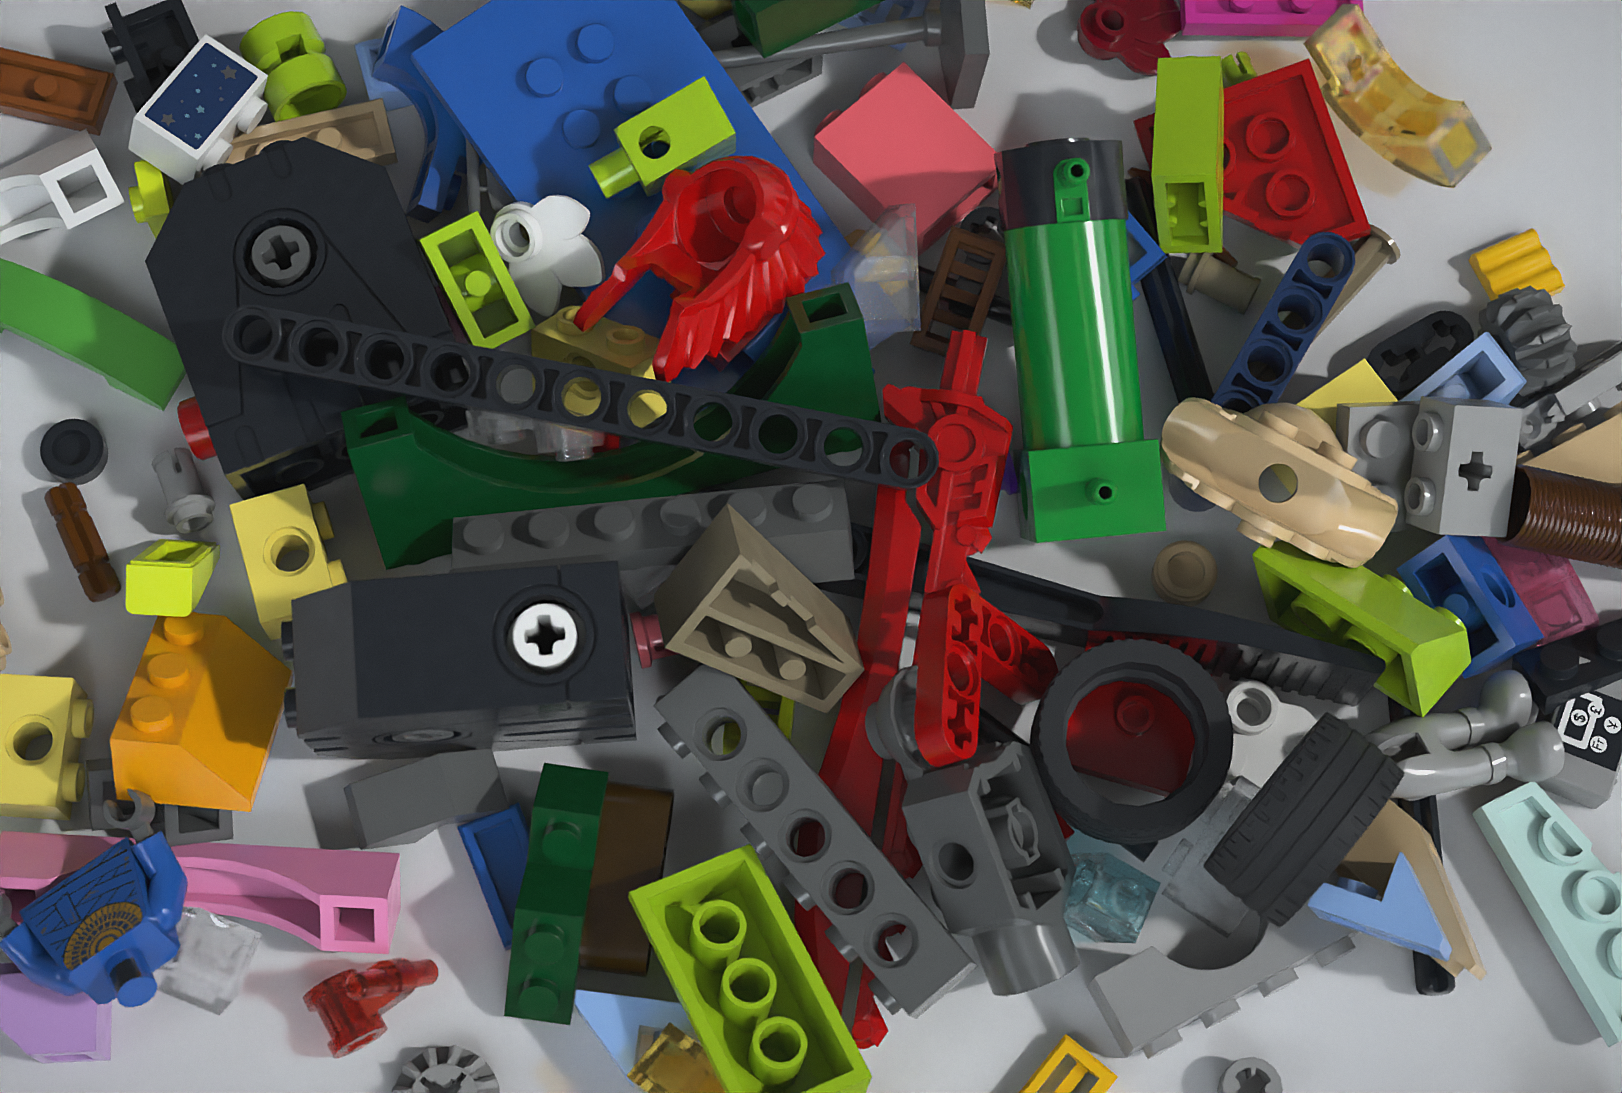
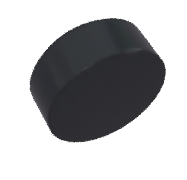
(74, 451)

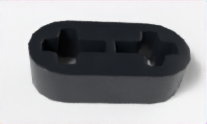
(1411, 344)

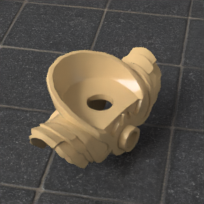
(1225, 452)

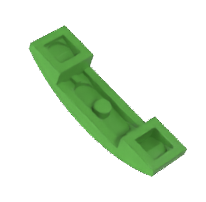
(89, 334)

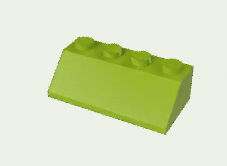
(748, 980)

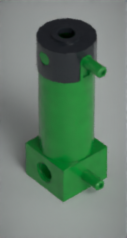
(1075, 344)

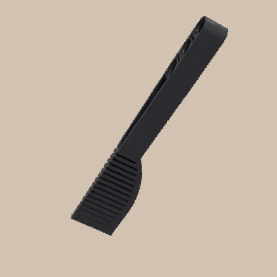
(1209, 637)

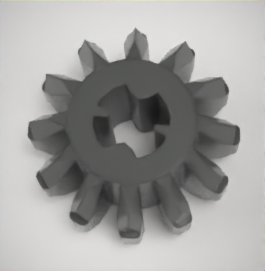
(1531, 336)

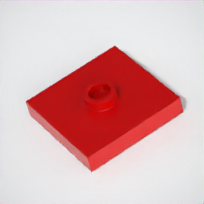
(1130, 737)

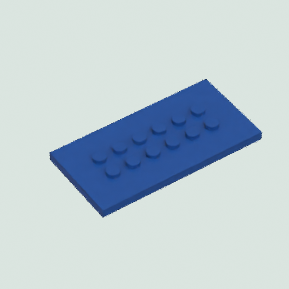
(541, 102)

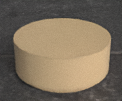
(1184, 573)

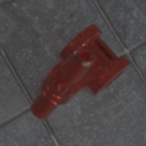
(355, 1000)

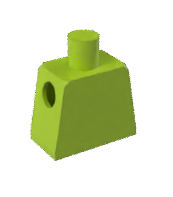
(686, 122)

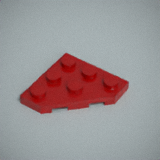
(1282, 159)

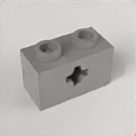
(1463, 466)

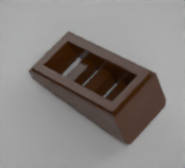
(974, 244)

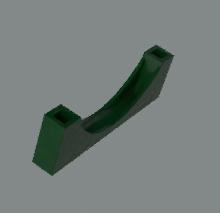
(425, 476)

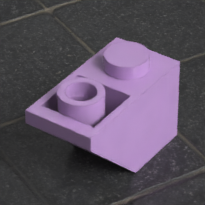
(52, 1024)

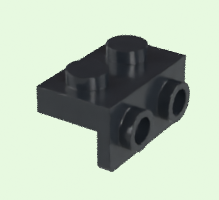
(151, 43)

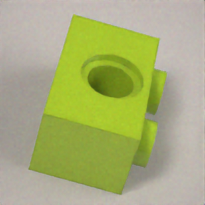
(475, 282)

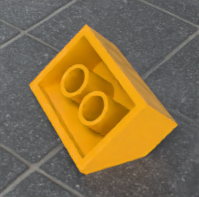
(199, 715)

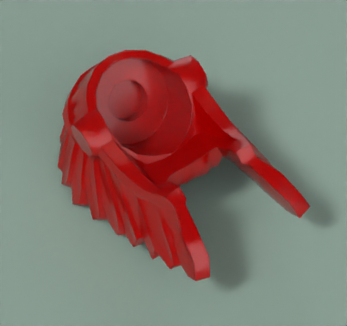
(732, 248)

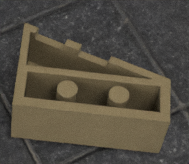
(757, 617)

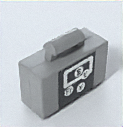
(1591, 743)

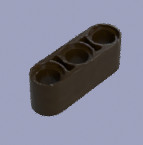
(627, 857)

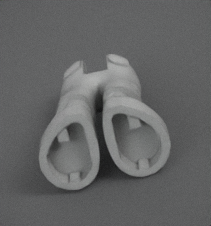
(1426, 743)

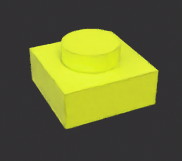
(151, 197)

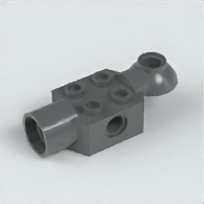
(985, 846)

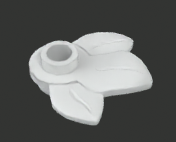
(555, 251)
(1267, 742)

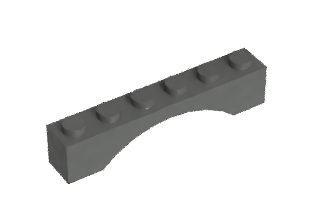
(800, 520)

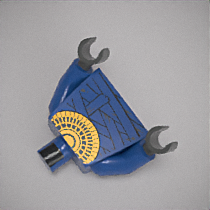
(107, 920)

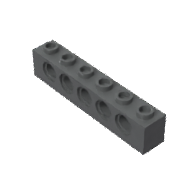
(935, 957)

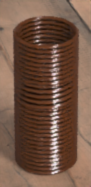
(1565, 516)

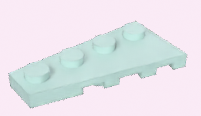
(1566, 894)

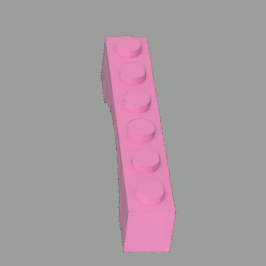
(317, 894)

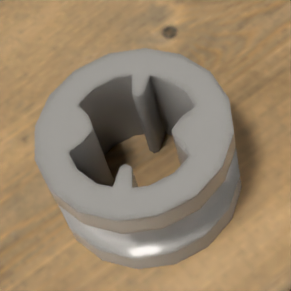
(1250, 1066)

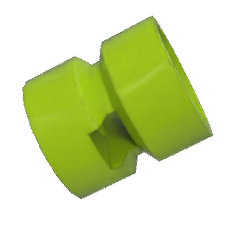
(297, 69)

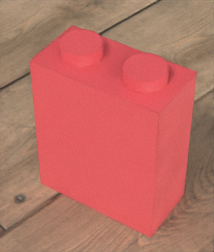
(906, 149)

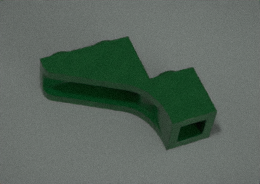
(554, 894)

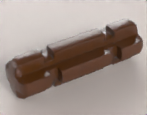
(82, 542)

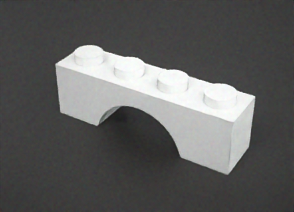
(55, 188)

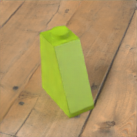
(1189, 154)

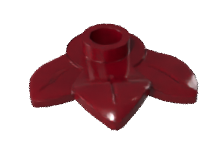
(1129, 31)

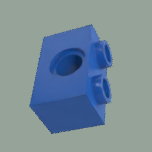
(1469, 582)

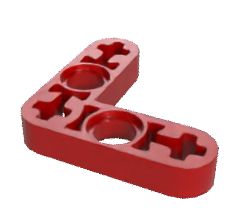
(958, 646)

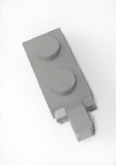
(1570, 397)

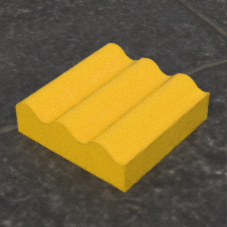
(1516, 264)

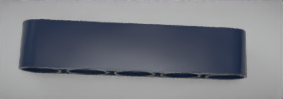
(1274, 342)

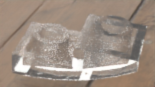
(565, 441)

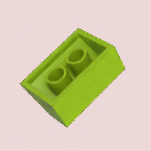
(1367, 614)

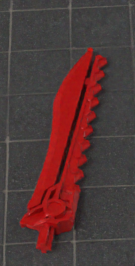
(960, 510)

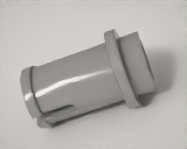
(187, 503)

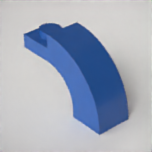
(445, 143)

